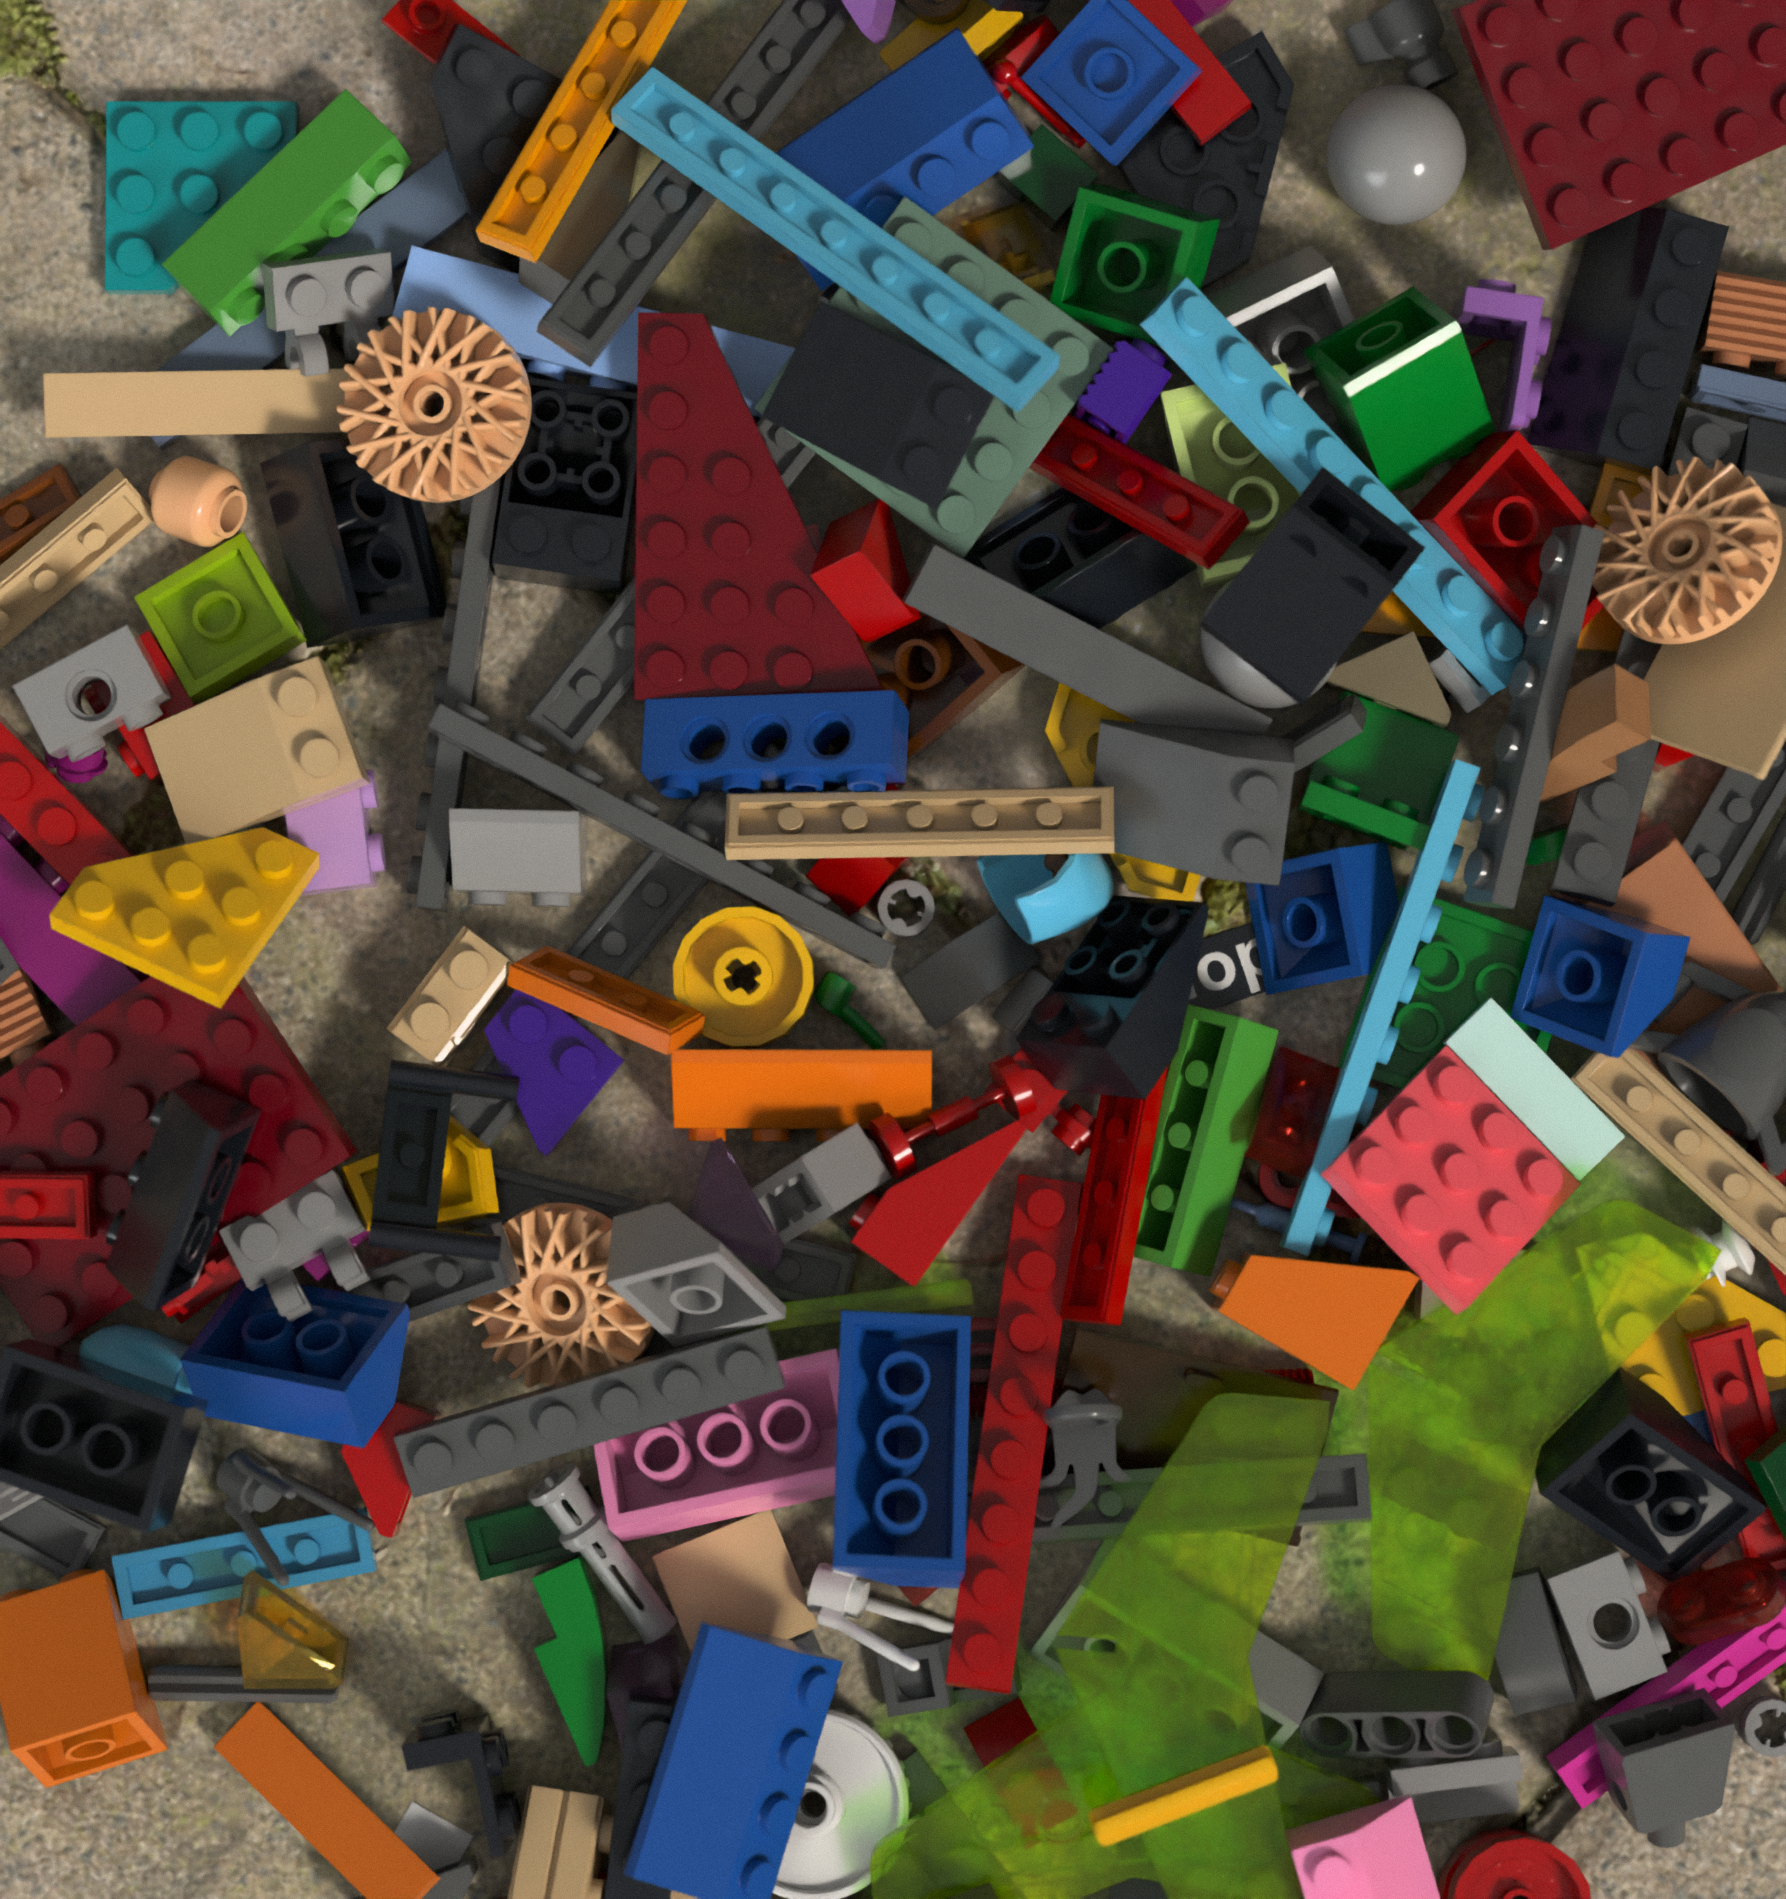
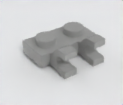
(327, 291)
(292, 1232)

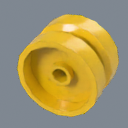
(736, 940)

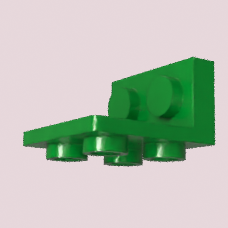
(1382, 778)

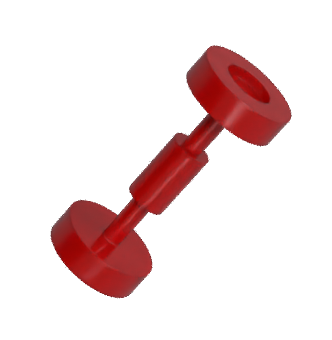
(1010, 1088)

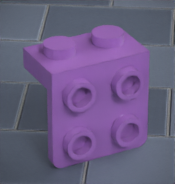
(1500, 313)

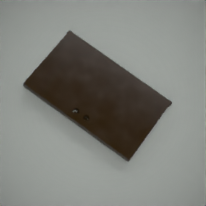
(1158, 1396)

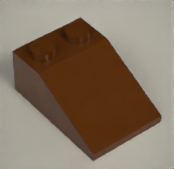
(937, 676)

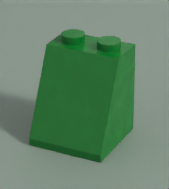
(1402, 388)

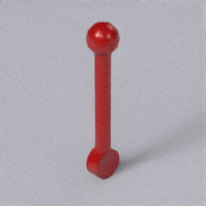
(1006, 73)

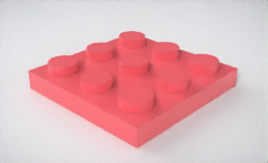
(1450, 1180)

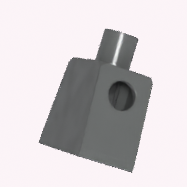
(1666, 1763)

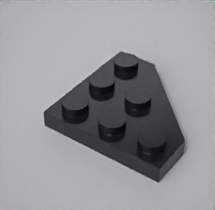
(487, 113)
(1232, 169)

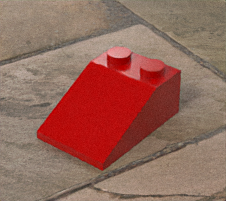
(1496, 517)
(924, 1210)

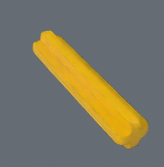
(1183, 1795)

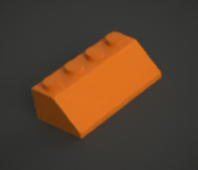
(797, 1091)

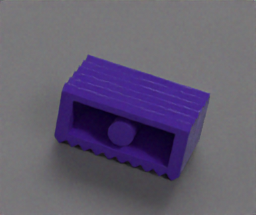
(1123, 389)

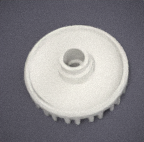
(864, 1803)

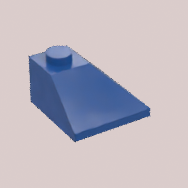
(1323, 916)
(1597, 975)

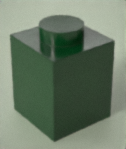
(1047, 179)

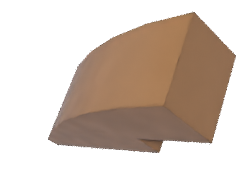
(1596, 724)

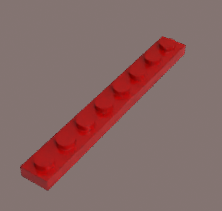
(1013, 1435)

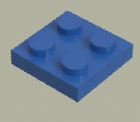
(1111, 75)

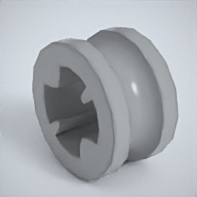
(914, 890)
(1751, 1720)

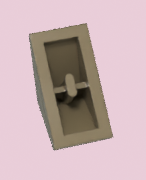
(1395, 678)

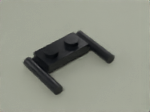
(414, 1157)

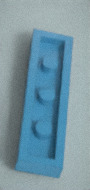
(215, 1565)

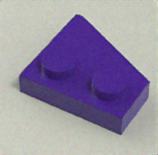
(556, 1064)

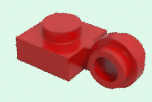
(1073, 1127)

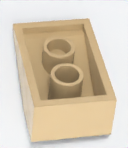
(257, 752)

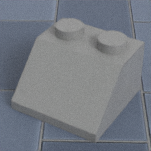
(518, 854)
(684, 1277)

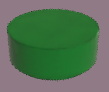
(1546, 845)

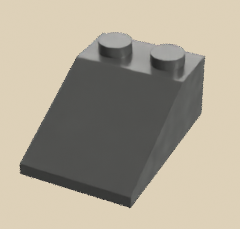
(1198, 798)

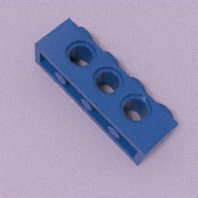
(683, 727)

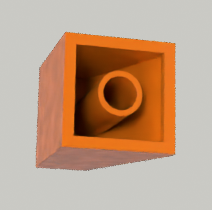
(1314, 1308)
(74, 1680)

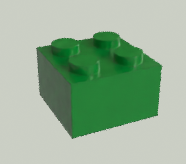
(1127, 256)

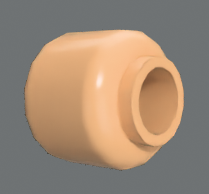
(197, 501)

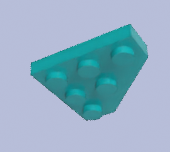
(173, 171)

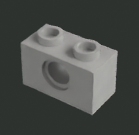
(55, 694)
(1613, 1661)

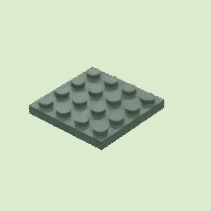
(1005, 439)

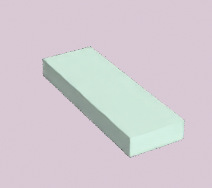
(1534, 1088)

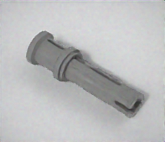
(580, 1533)

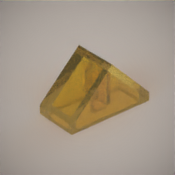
(1012, 243)
(286, 1642)

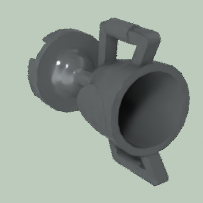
(1729, 1059)

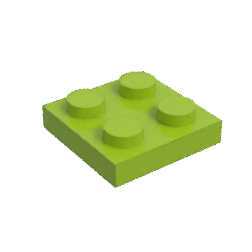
(220, 618)

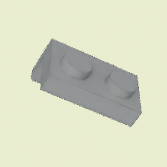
(1458, 1786)

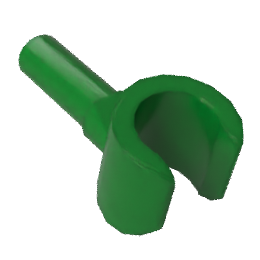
(833, 995)

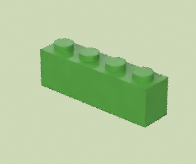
(288, 210)
(1202, 1138)

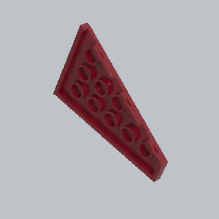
(721, 540)

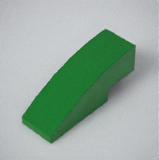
(577, 1655)

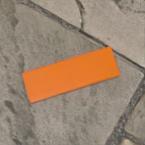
(606, 999)

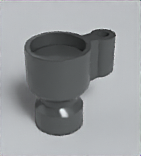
(1406, 32)

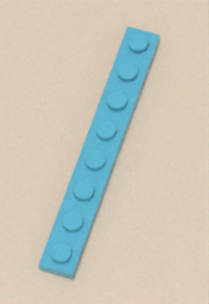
(836, 239)
(1302, 444)
(1392, 982)

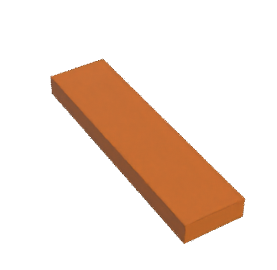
(323, 1808)

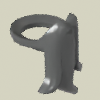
(1083, 1438)

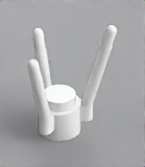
(843, 1595)

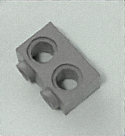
(821, 1182)

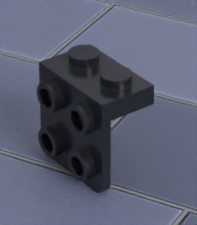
(448, 1739)

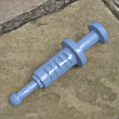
(1276, 1217)

